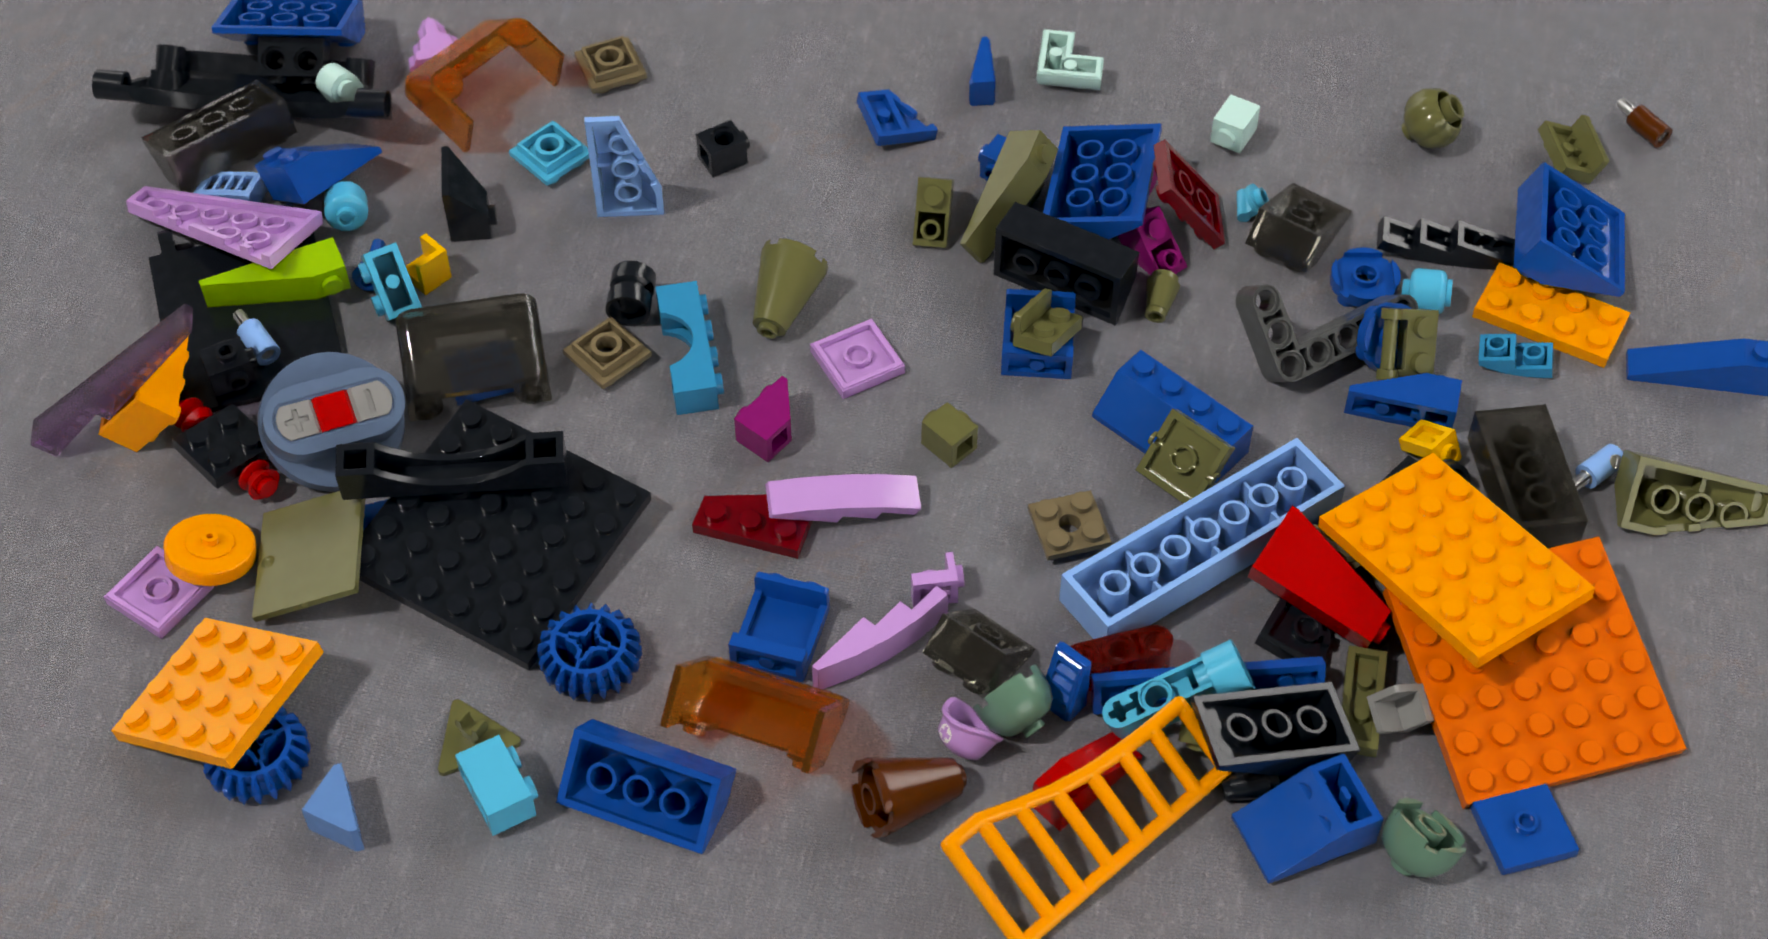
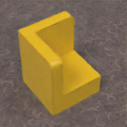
(431, 267)

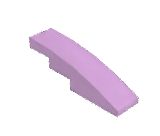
(841, 496)
(872, 644)

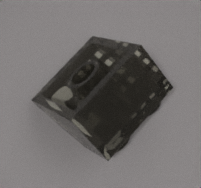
(976, 650)

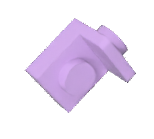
(947, 580)

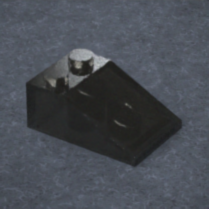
(1296, 227)

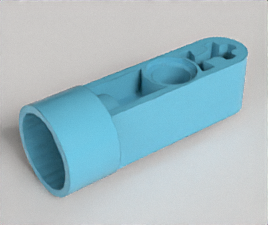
(1215, 671)

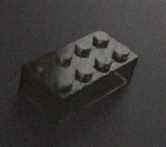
(1528, 472)

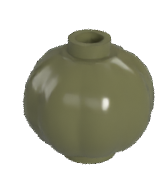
(1432, 118)

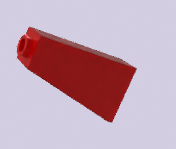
(1319, 581)

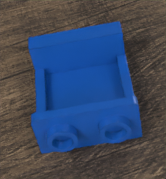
(1029, 363)
(781, 626)

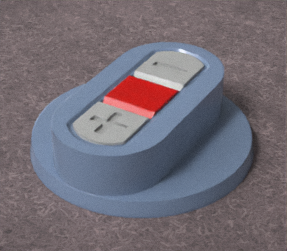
(323, 404)

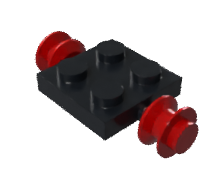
(225, 448)

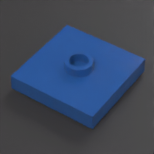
(1524, 829)

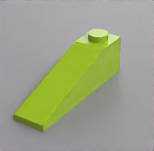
(301, 275)

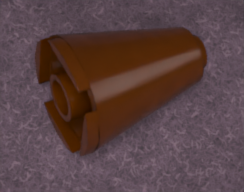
(903, 790)

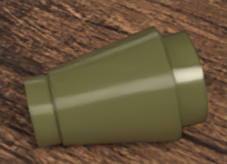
(1160, 294)

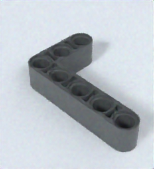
(1284, 342)

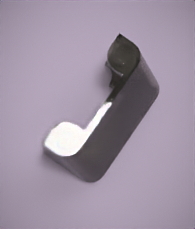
(472, 351)

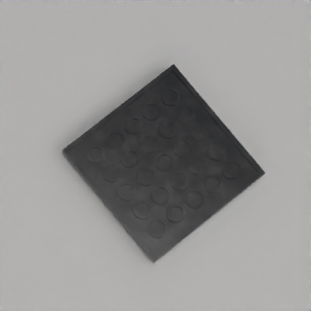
(500, 557)

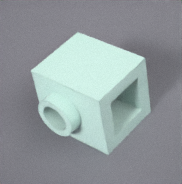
(1235, 123)

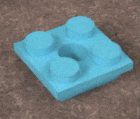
(550, 165)

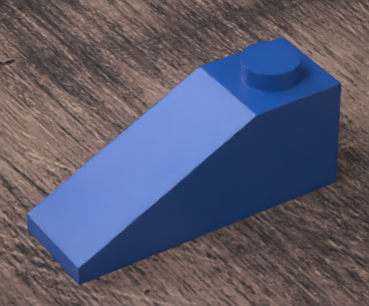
(1407, 399)

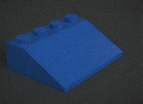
(328, 19)
(1103, 177)
(1568, 235)

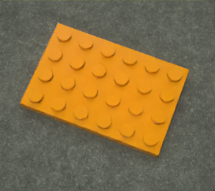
(1456, 559)

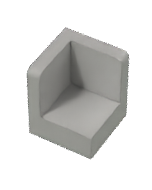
(1400, 708)

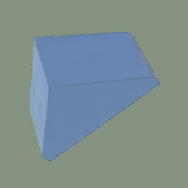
(332, 810)

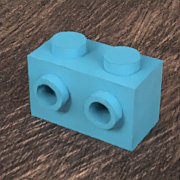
(390, 281)
(497, 785)

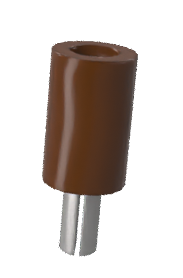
(1645, 123)

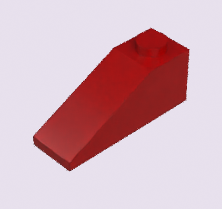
(1083, 795)

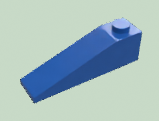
(1711, 365)

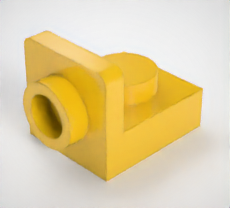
(1430, 438)

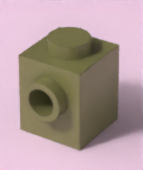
(949, 434)

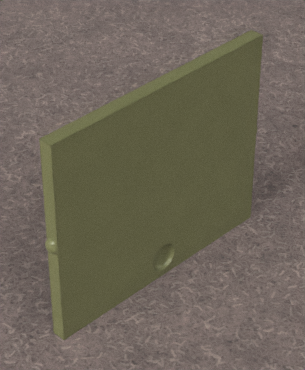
(308, 555)

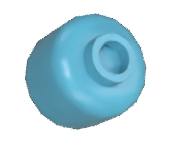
(345, 206)
(1429, 288)

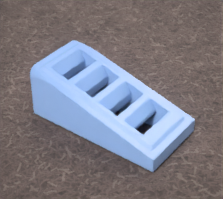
(251, 182)

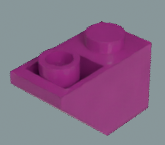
(1154, 243)
(766, 422)

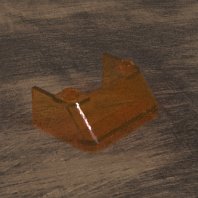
(440, 79)
(756, 706)

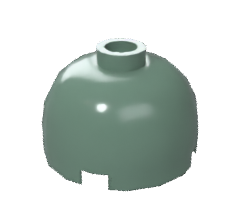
(1017, 705)
(1420, 841)

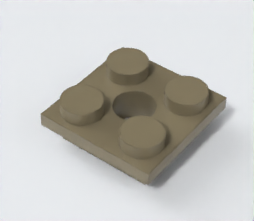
(606, 75)
(609, 366)
(1075, 510)

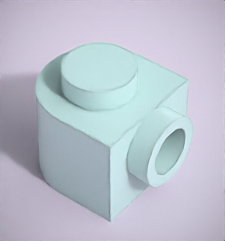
(337, 83)

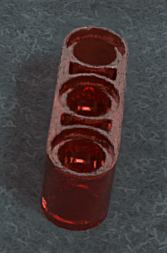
(1132, 647)

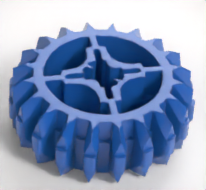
(582, 641)
(282, 754)

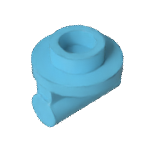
(1249, 202)

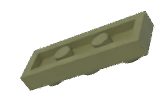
(1363, 677)

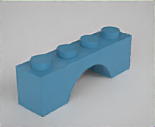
(692, 377)

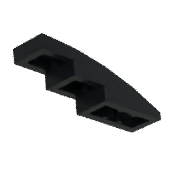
(1456, 246)

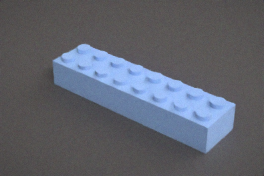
(1197, 543)

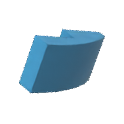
(1507, 356)

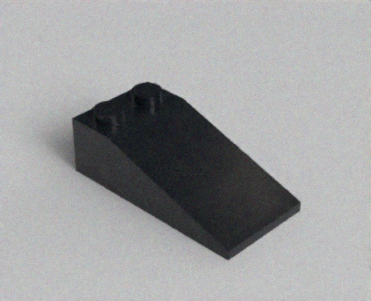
(1274, 728)

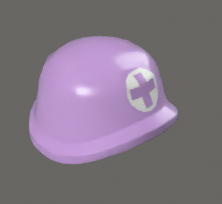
(964, 732)

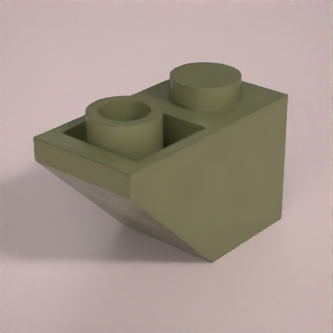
(933, 211)

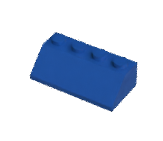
(1145, 394)
(645, 785)

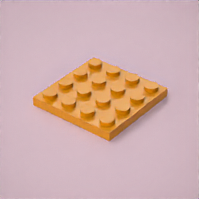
(218, 692)

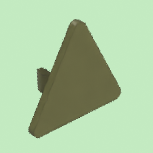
(466, 729)

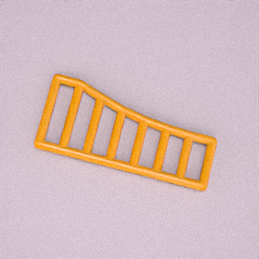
(1057, 792)

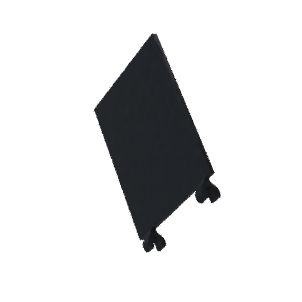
(295, 326)

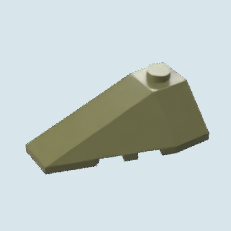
(1014, 178)
(1672, 497)

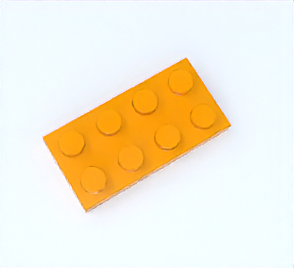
(1551, 314)

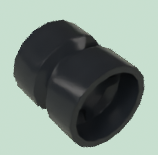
(631, 293)

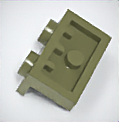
(1043, 328)

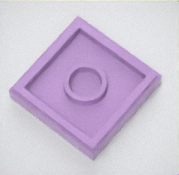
(857, 358)
(154, 595)

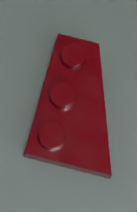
(747, 523)

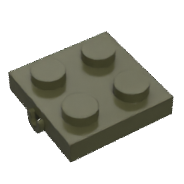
(1184, 457)

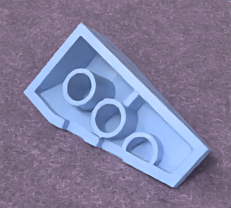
(619, 171)

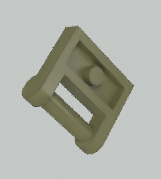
(1415, 342)

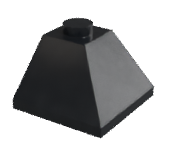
(464, 201)

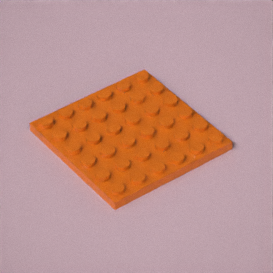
(1553, 705)

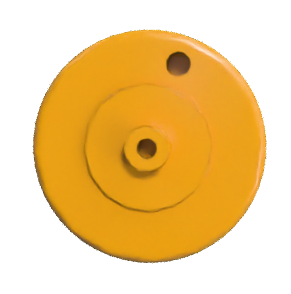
(209, 549)

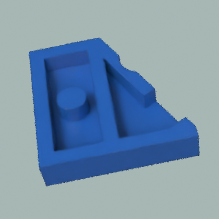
(892, 120)

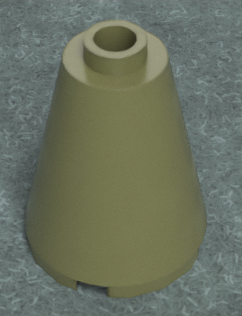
(785, 284)

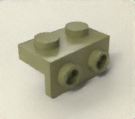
(1574, 149)

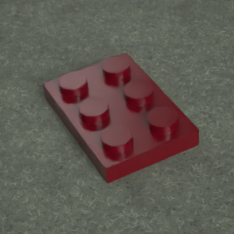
(1188, 194)

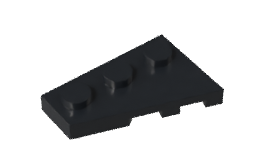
(1294, 634)

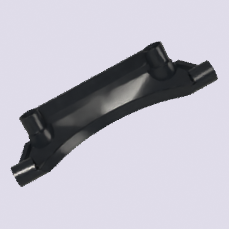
(199, 77)

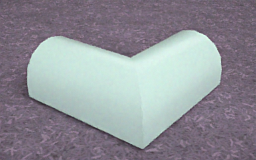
(1062, 68)

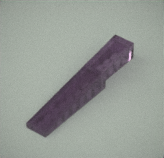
(111, 384)

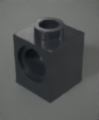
(722, 148)

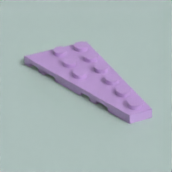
(241, 227)

